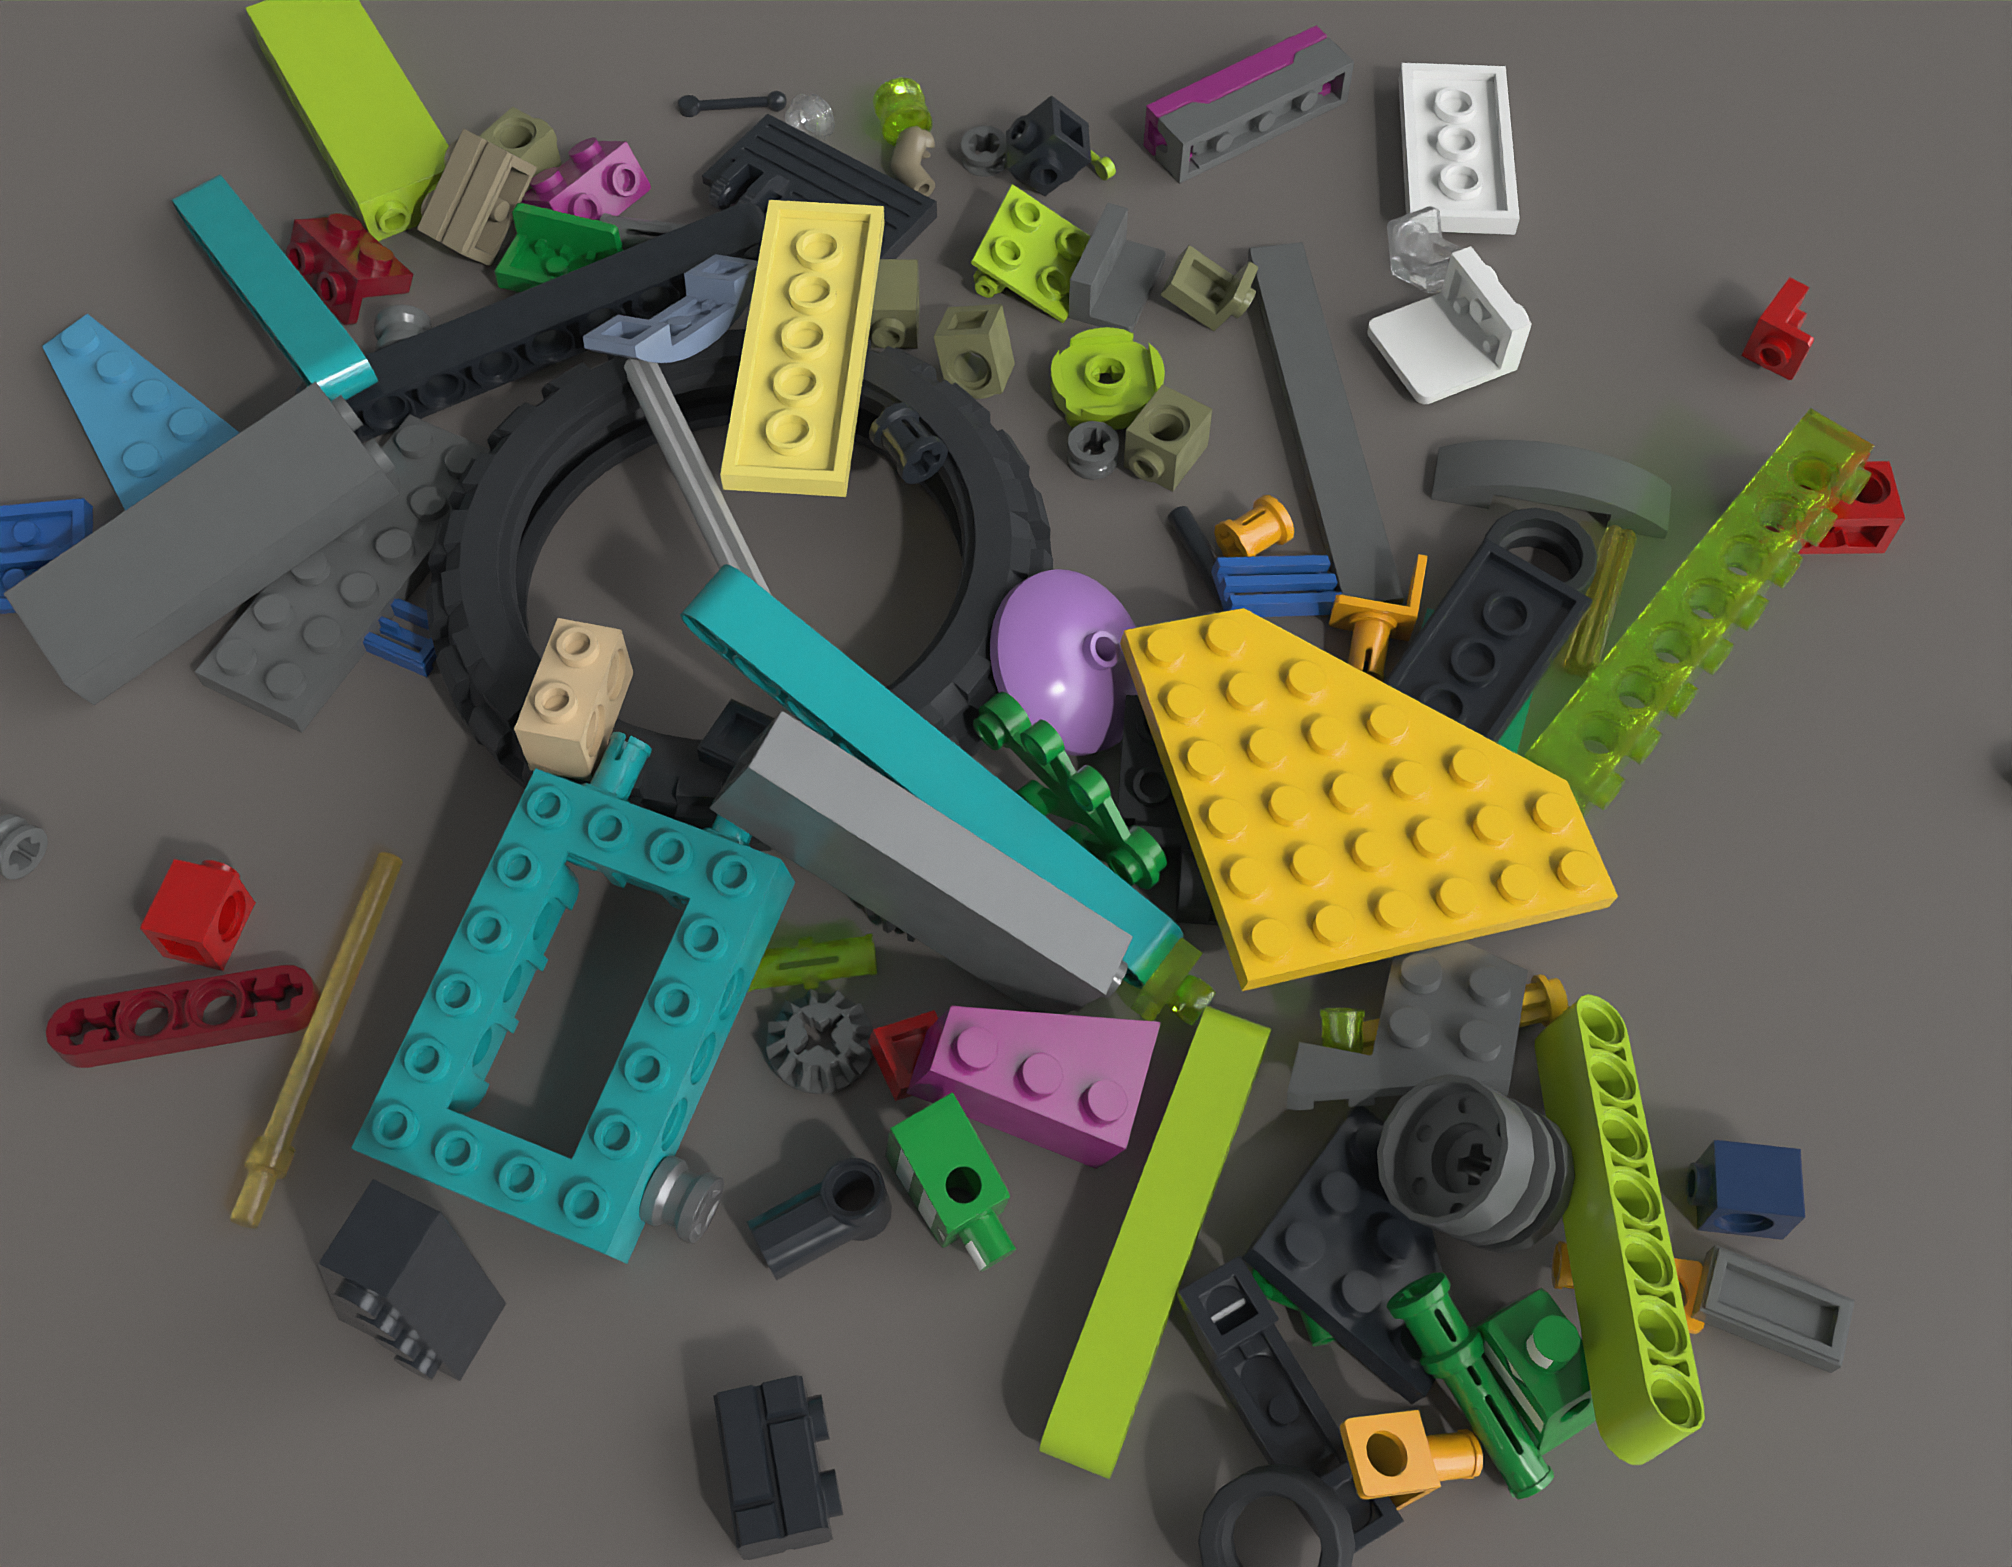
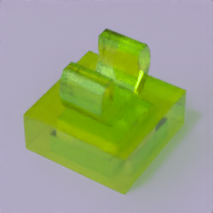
(1174, 986)

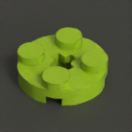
(1101, 351)

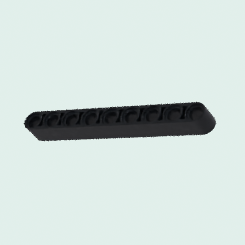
(543, 322)

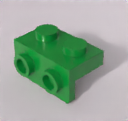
(552, 245)

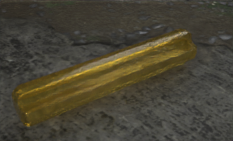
(1592, 632)

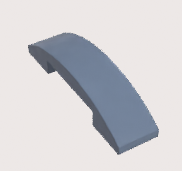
(714, 300)

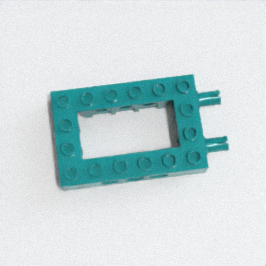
(674, 1043)

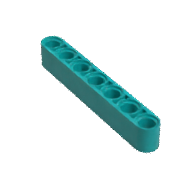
(274, 290)

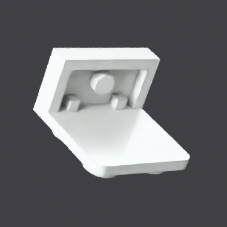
(1454, 336)

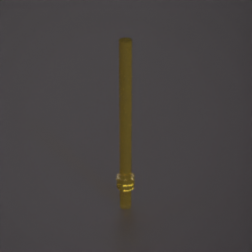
(273, 1153)

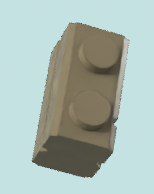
(475, 197)

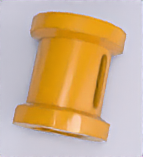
(1255, 530)

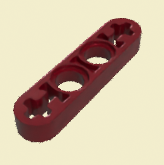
(185, 1022)

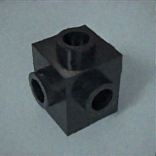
(1048, 146)

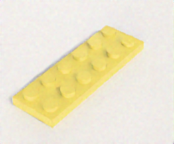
(804, 350)

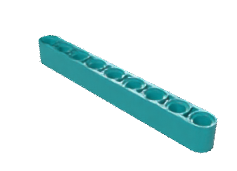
(886, 734)

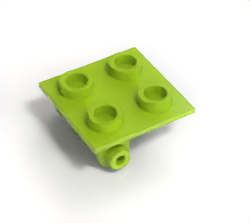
(1030, 254)

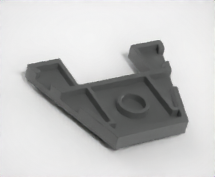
(1439, 1016)

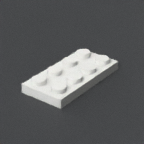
(1459, 146)

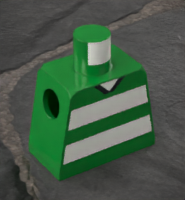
(942, 1153)
(1539, 1367)

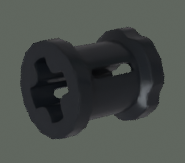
(908, 443)

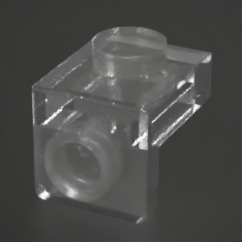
(1419, 250)

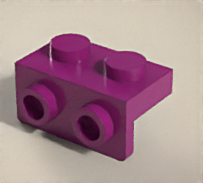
(592, 182)

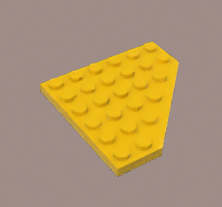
(1344, 810)

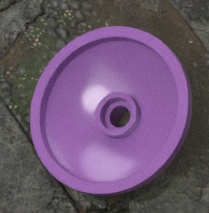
(1063, 657)

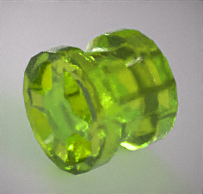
(899, 106)

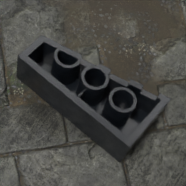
(410, 1283)

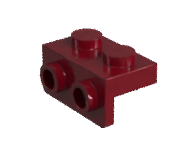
(345, 263)

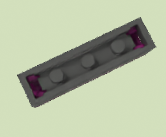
(1247, 103)

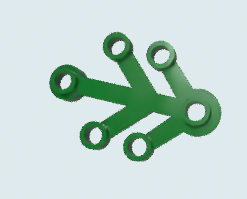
(1071, 794)

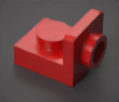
(1777, 337)

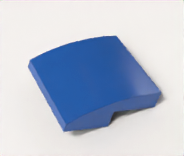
(36, 535)

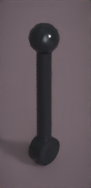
(691, 106)

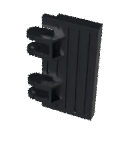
(790, 165)

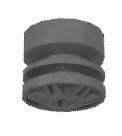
(1475, 1164)

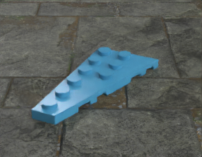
(131, 411)

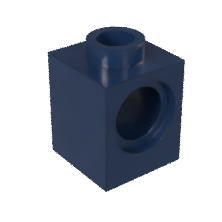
(1747, 1189)

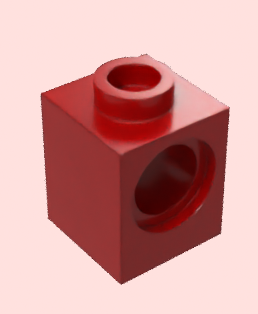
(198, 913)

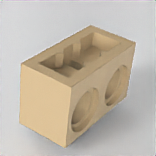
(574, 699)

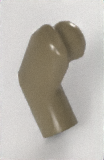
(907, 156)

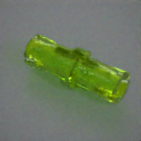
(855, 956)

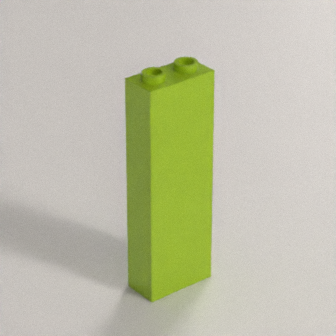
(354, 107)

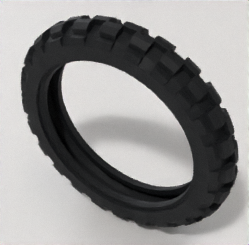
(594, 422)

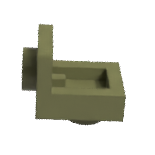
(1208, 289)

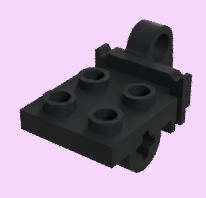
(1149, 803)

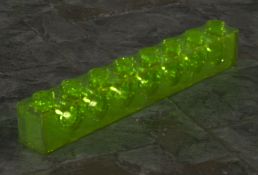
(1812, 455)

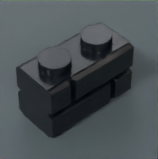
(774, 1467)

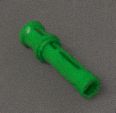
(1454, 1353)

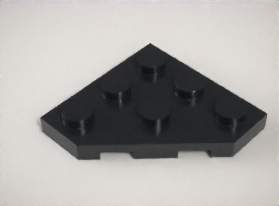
(1347, 1251)

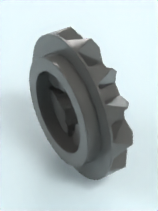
(818, 1069)

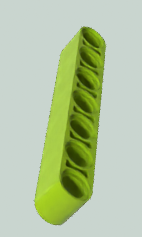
(1618, 1238)
(1155, 1244)

